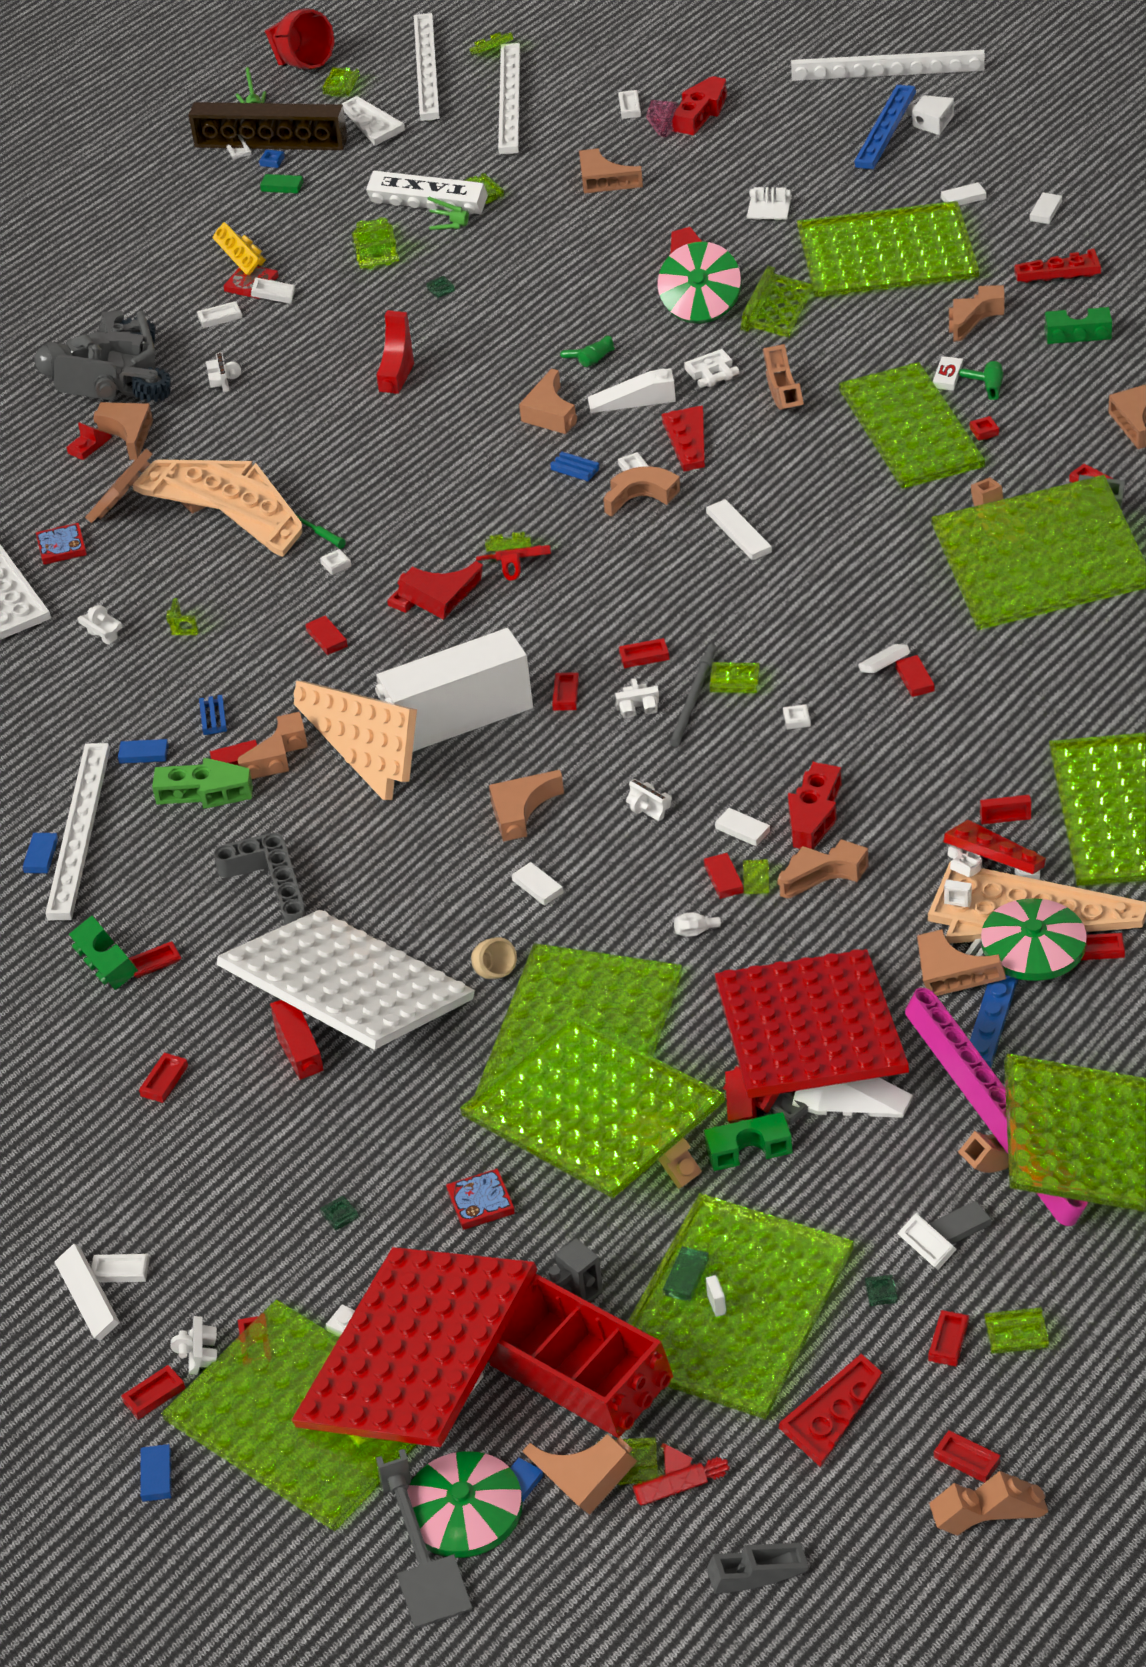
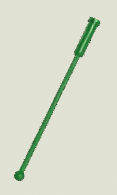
(338, 541)

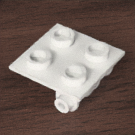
(769, 205)

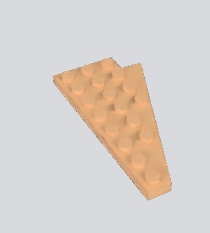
(366, 731)
(995, 888)

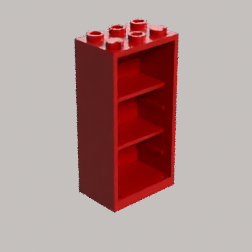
(582, 1357)

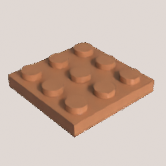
(120, 487)

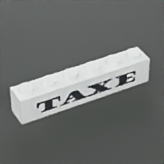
(414, 191)

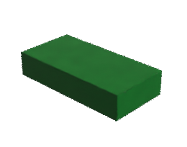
(281, 183)

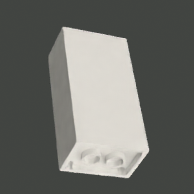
(461, 687)

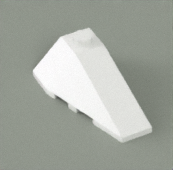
(643, 390)
(863, 1096)

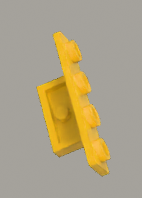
(239, 248)

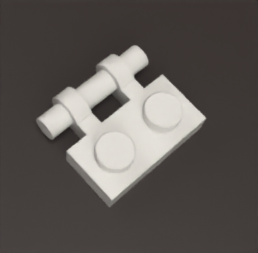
(706, 365)

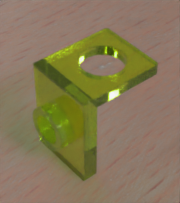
(174, 618)
(756, 876)

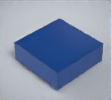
(272, 158)

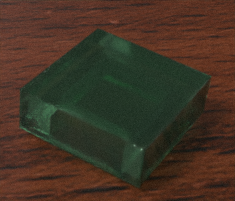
(440, 286)
(339, 1213)
(881, 1290)

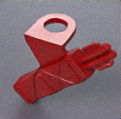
(513, 556)
(678, 1476)

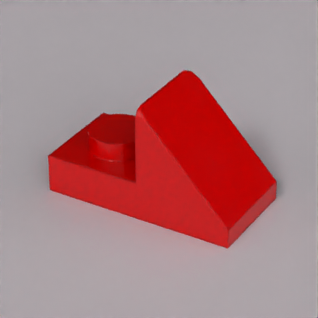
(88, 442)

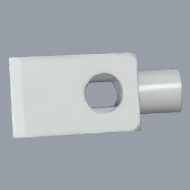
(931, 113)

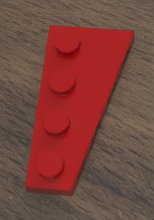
(1056, 267)
(686, 435)
(993, 846)
(830, 1410)

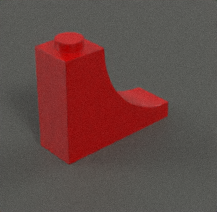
(397, 353)
(439, 591)

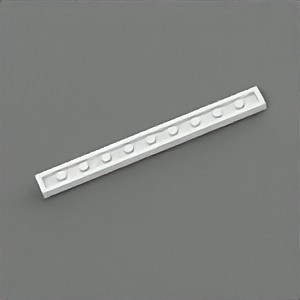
(887, 65)
(426, 67)
(509, 99)
(77, 832)

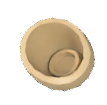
(494, 958)

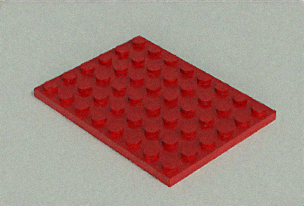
(810, 1023)
(415, 1346)

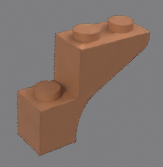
(968, 312)
(270, 755)
(813, 867)
(996, 1499)

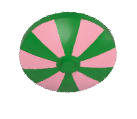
(699, 282)
(1034, 938)
(465, 1503)

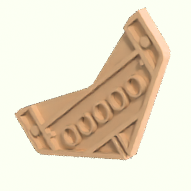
(232, 487)

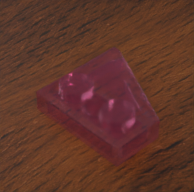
(661, 115)

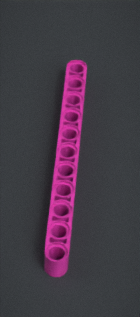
(974, 1080)

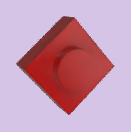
(984, 428)

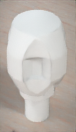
(693, 924)

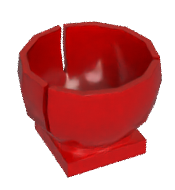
(302, 39)

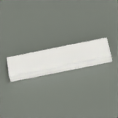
(739, 529)
(87, 1292)

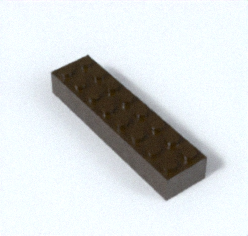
(268, 125)

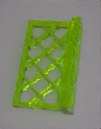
(762, 298)

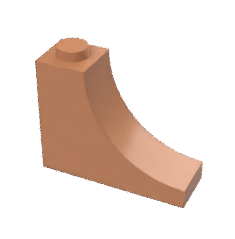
(604, 175)
(545, 408)
(1129, 412)
(126, 421)
(518, 798)
(951, 970)
(587, 1474)

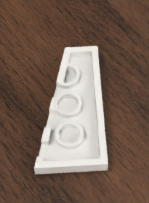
(372, 121)

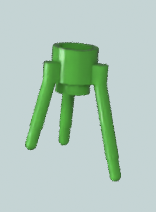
(252, 98)
(457, 215)

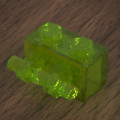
(375, 246)

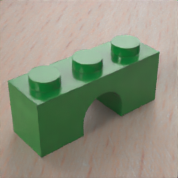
(1063, 329)
(112, 964)
(766, 1132)

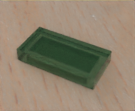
(686, 1273)

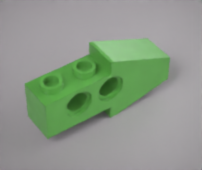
(210, 783)

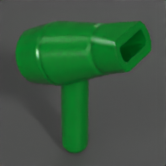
(592, 353)
(991, 376)

